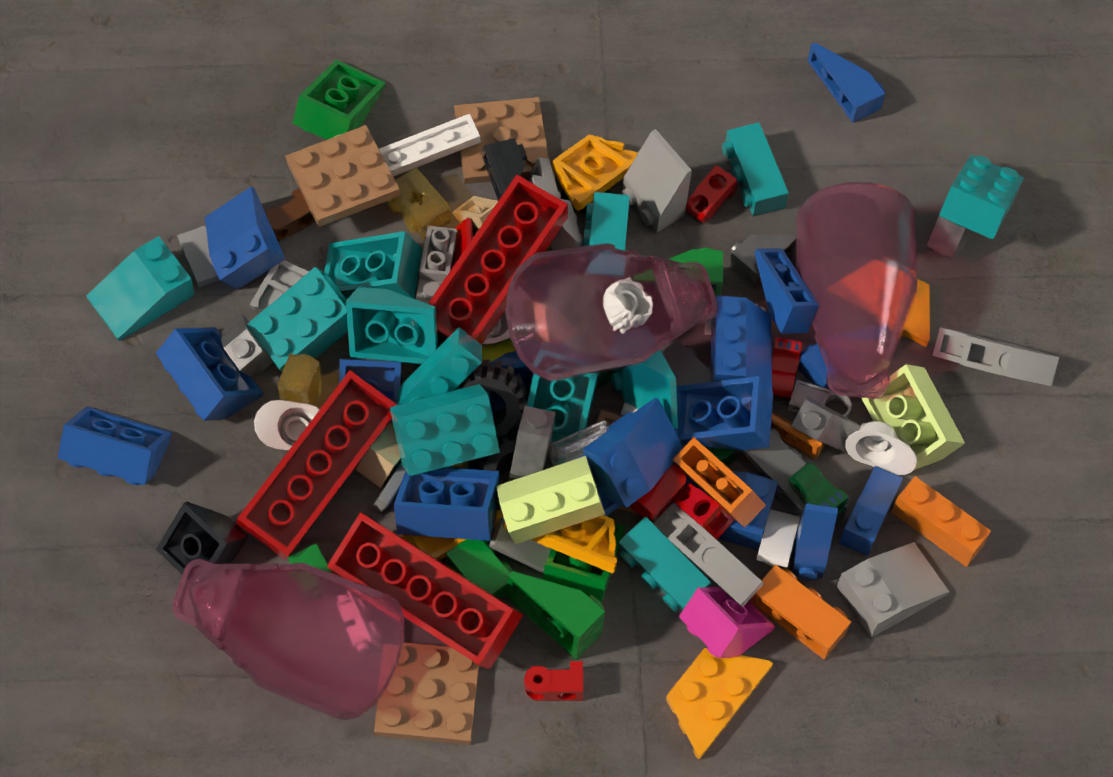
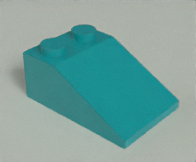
(375, 262)
(141, 289)
(390, 326)
(645, 382)

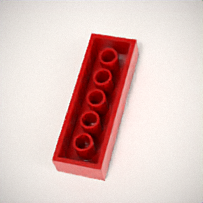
(478, 283)
(316, 465)
(427, 591)

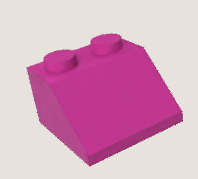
(723, 622)

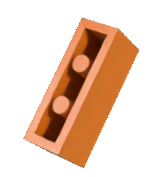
(719, 482)
(940, 521)
(801, 611)

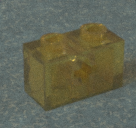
(420, 204)
(300, 380)

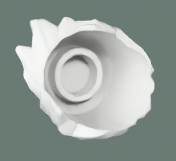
(627, 304)

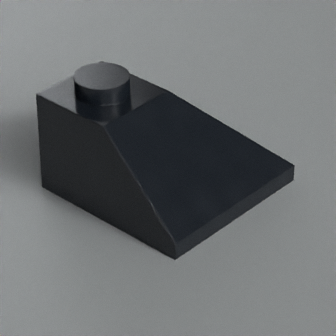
(503, 163)
(201, 535)

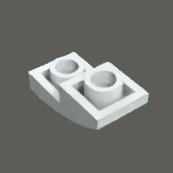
(778, 538)

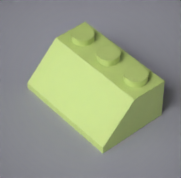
(917, 415)
(549, 500)

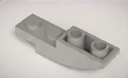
(545, 179)
(436, 260)
(996, 356)
(708, 554)

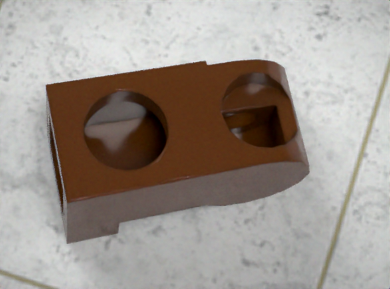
(290, 217)

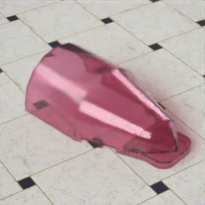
(863, 272)
(560, 315)
(297, 630)

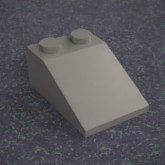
(658, 183)
(890, 587)

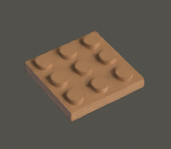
(500, 122)
(342, 175)
(429, 696)

